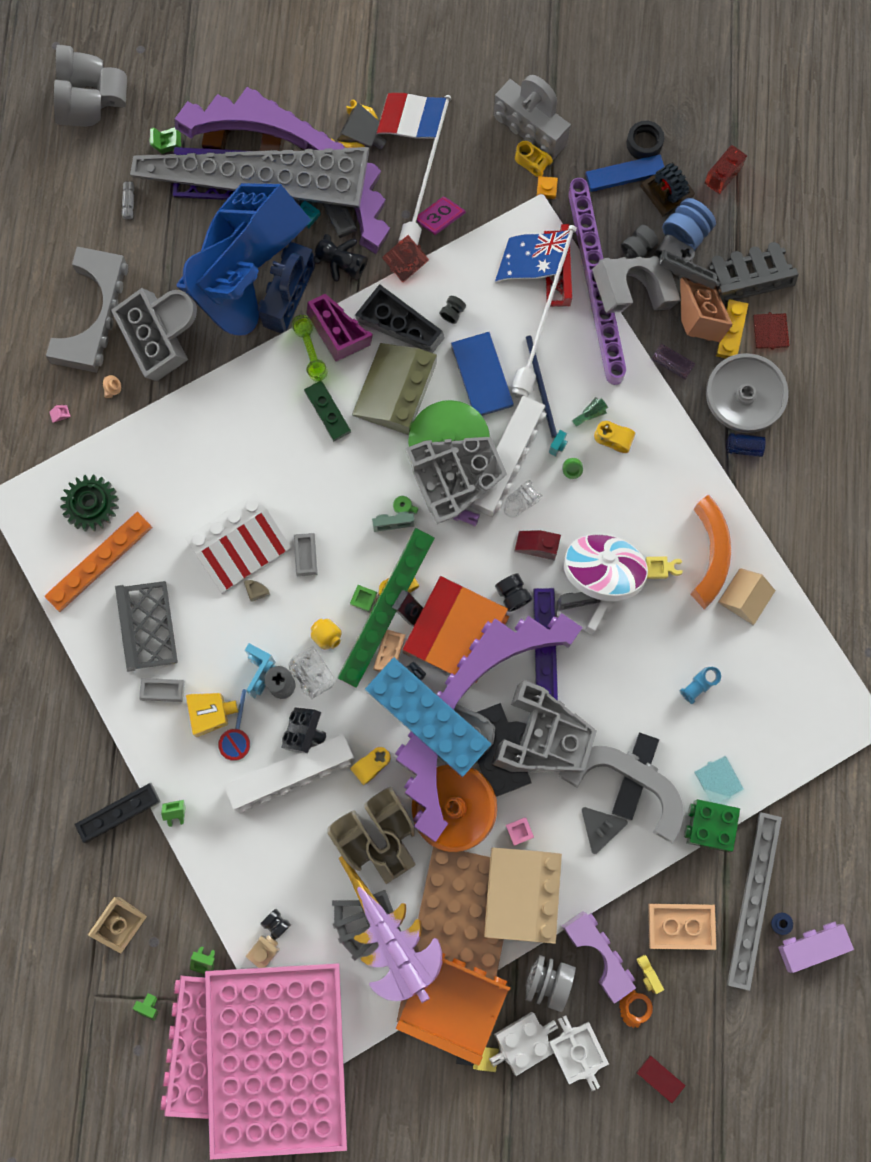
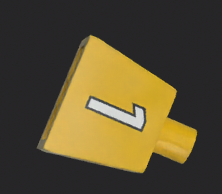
(209, 712)

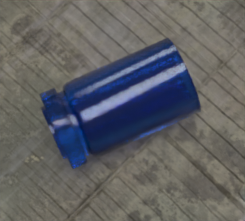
(746, 445)

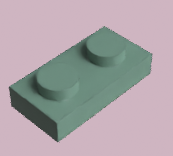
(385, 522)

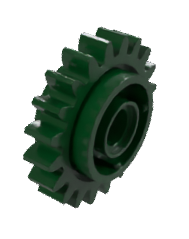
(96, 513)

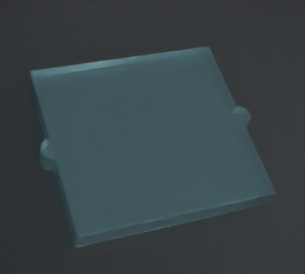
(719, 780)

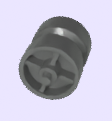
(639, 243)

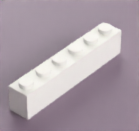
(511, 450)
(289, 773)

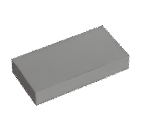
(305, 554)
(162, 690)

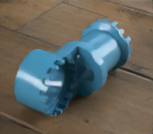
(700, 684)

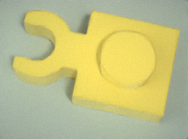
(659, 567)
(651, 980)

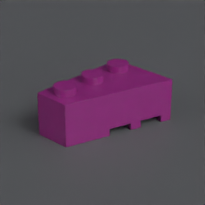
(338, 331)

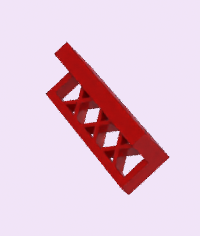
(565, 274)

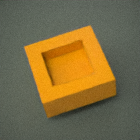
(547, 186)

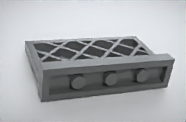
(127, 628)

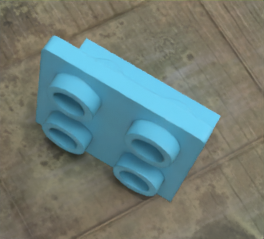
(264, 662)

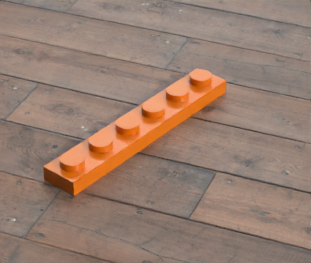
(98, 561)

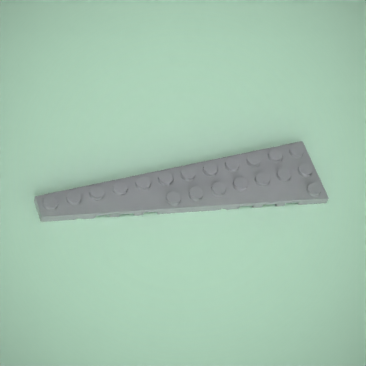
(306, 175)

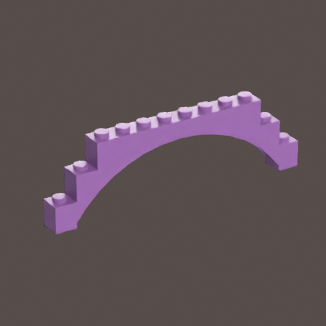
(262, 115)
(493, 648)

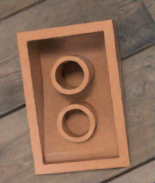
(703, 311)

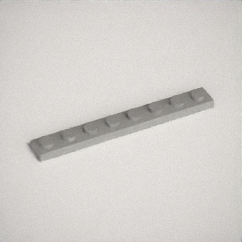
(754, 901)

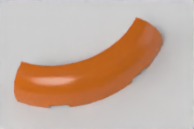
(719, 551)

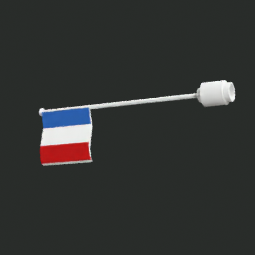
(414, 118)

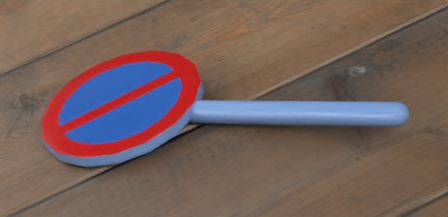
(235, 743)

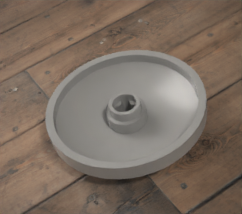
(747, 393)

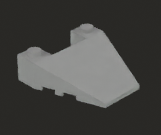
(552, 738)

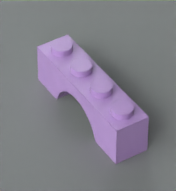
(614, 979)

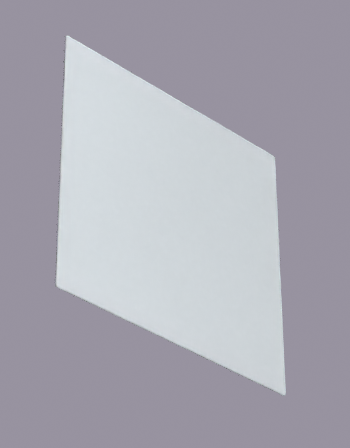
(247, 428)

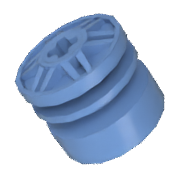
(690, 223)

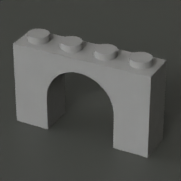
(613, 287)

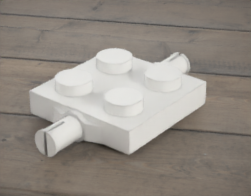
(523, 1043)
(578, 1053)

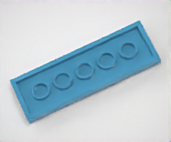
(428, 717)

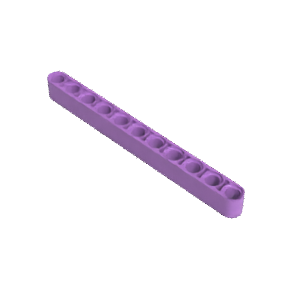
(588, 253)

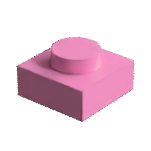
(519, 831)

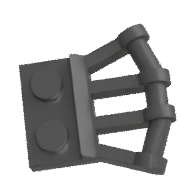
(339, 922)

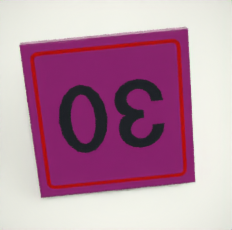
(440, 215)

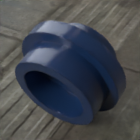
(775, 923)

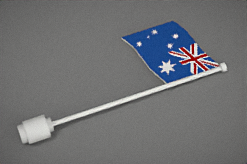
(534, 258)

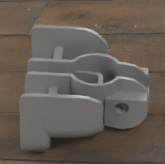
(79, 105)

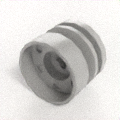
(550, 983)

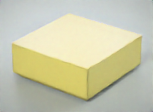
(485, 1064)

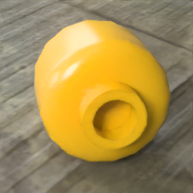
(326, 634)

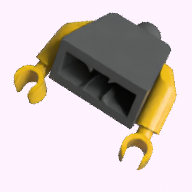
(360, 128)

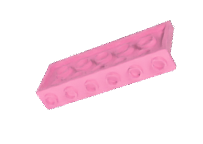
(188, 1057)

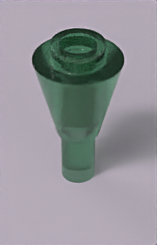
(593, 410)

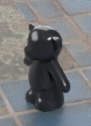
(339, 257)

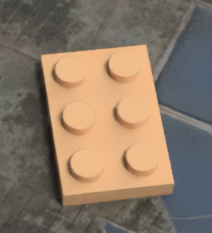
(682, 926)

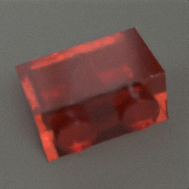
(725, 169)

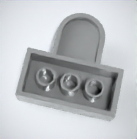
(532, 114)
(152, 329)

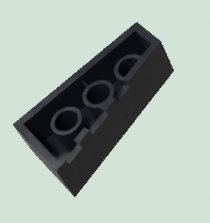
(397, 319)

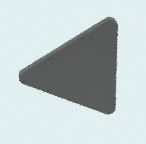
(601, 827)

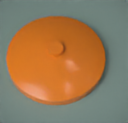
(466, 806)

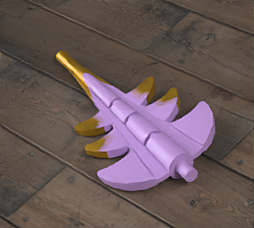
(409, 970)

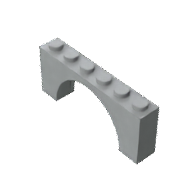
(86, 349)

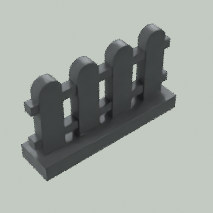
(759, 282)

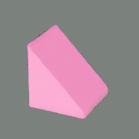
(59, 413)

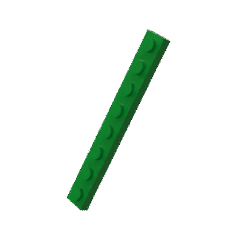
(383, 612)

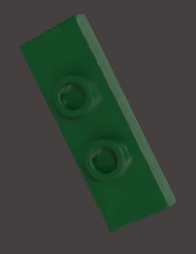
(327, 410)

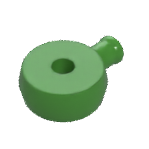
(408, 505)

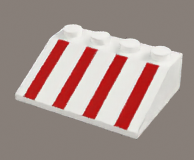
(238, 543)

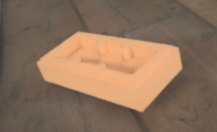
(390, 647)

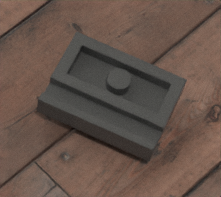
(573, 600)

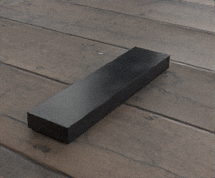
(631, 791)
(117, 813)

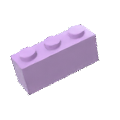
(815, 947)

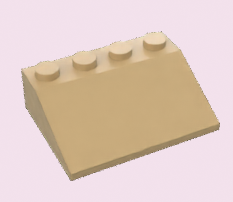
(523, 895)

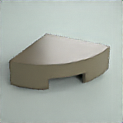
(256, 590)

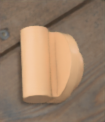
(111, 386)

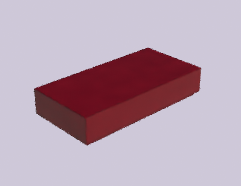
(660, 1079)

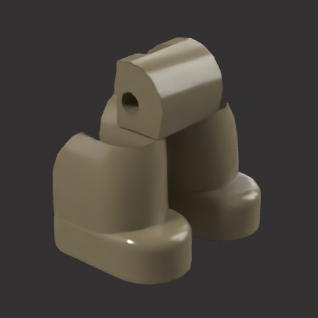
(357, 845)

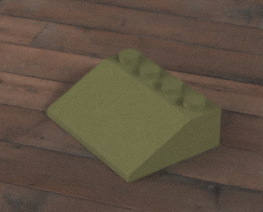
(395, 386)

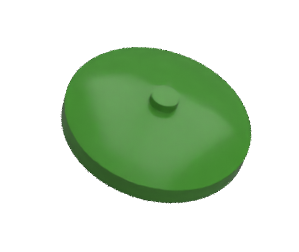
(447, 421)

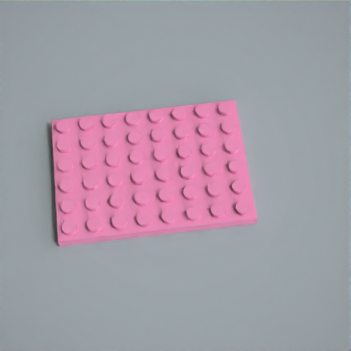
(275, 1061)

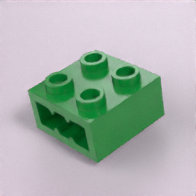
(712, 825)

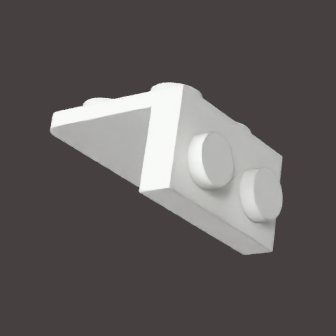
(589, 615)

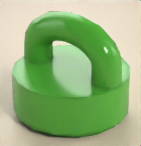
(572, 468)

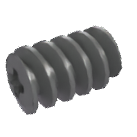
(274, 676)

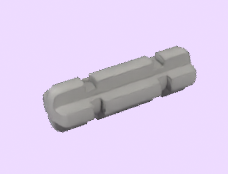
(128, 200)

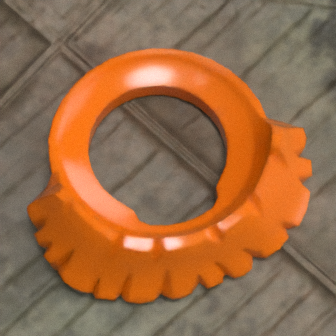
(630, 1019)

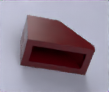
(538, 543)

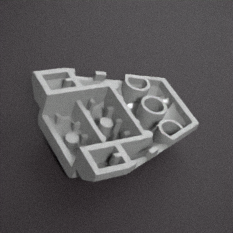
(454, 473)

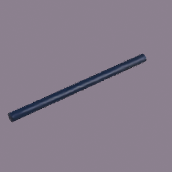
(542, 388)

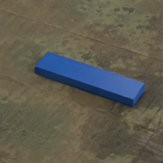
(623, 173)

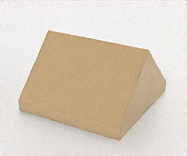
(747, 595)
(117, 924)

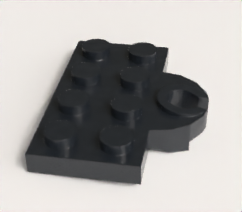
(501, 779)

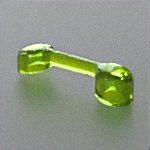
(303, 328)

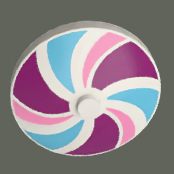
(605, 567)

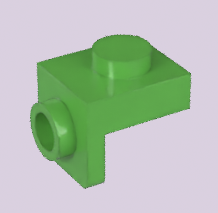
(165, 140)

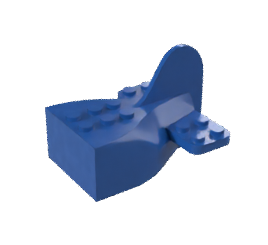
(241, 238)

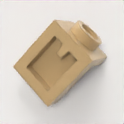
(263, 951)

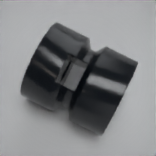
(512, 591)

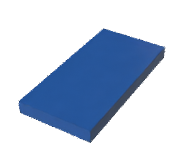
(482, 374)

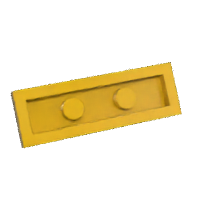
(731, 342)

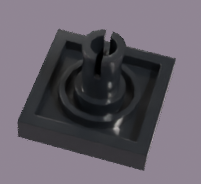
(302, 730)

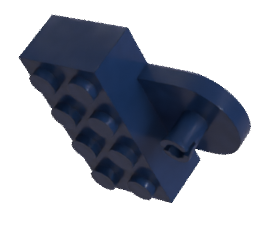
(287, 287)

